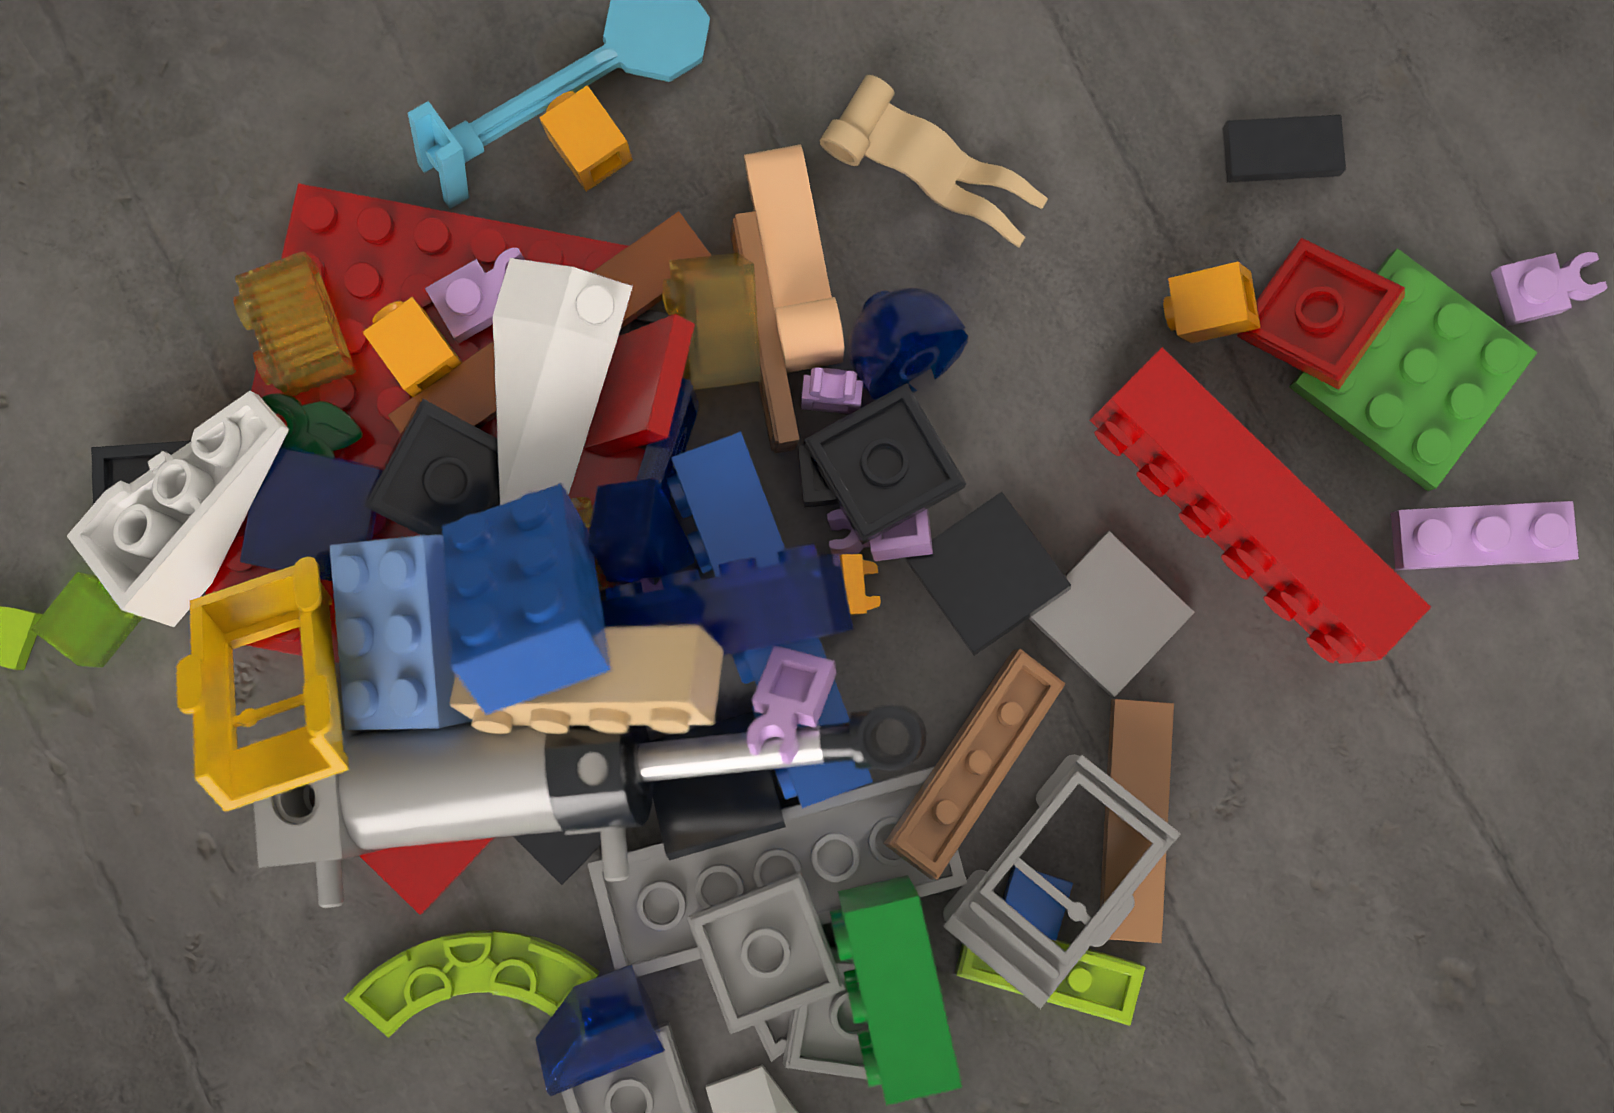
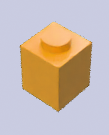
(585, 137)
(1212, 303)
(411, 345)

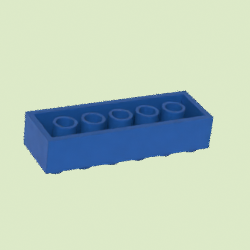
(734, 524)

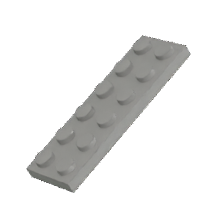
(830, 842)

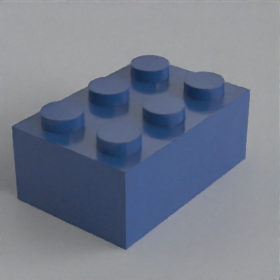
(523, 600)

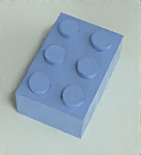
(393, 634)

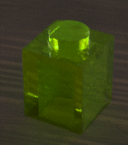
(86, 622)

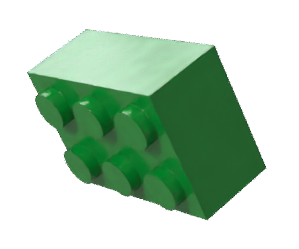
(895, 990)

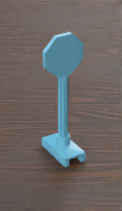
(639, 36)

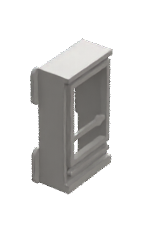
(1007, 938)

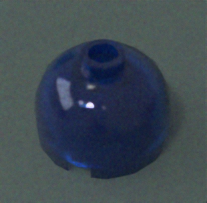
(904, 337)

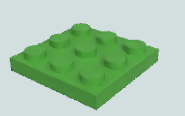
(1424, 377)

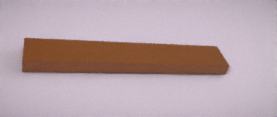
(470, 387)

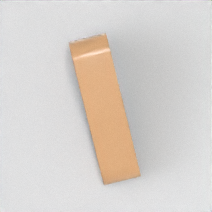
(794, 259)

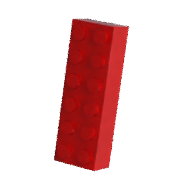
(1258, 514)

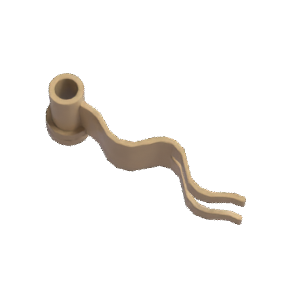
(923, 154)

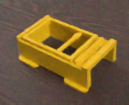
(207, 687)

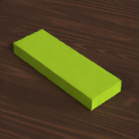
(1095, 985)

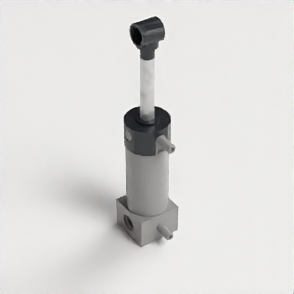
(485, 785)

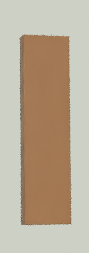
(774, 381)
(974, 764)
(1142, 765)

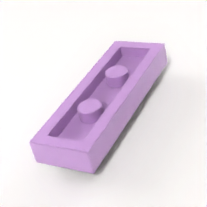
(1484, 535)

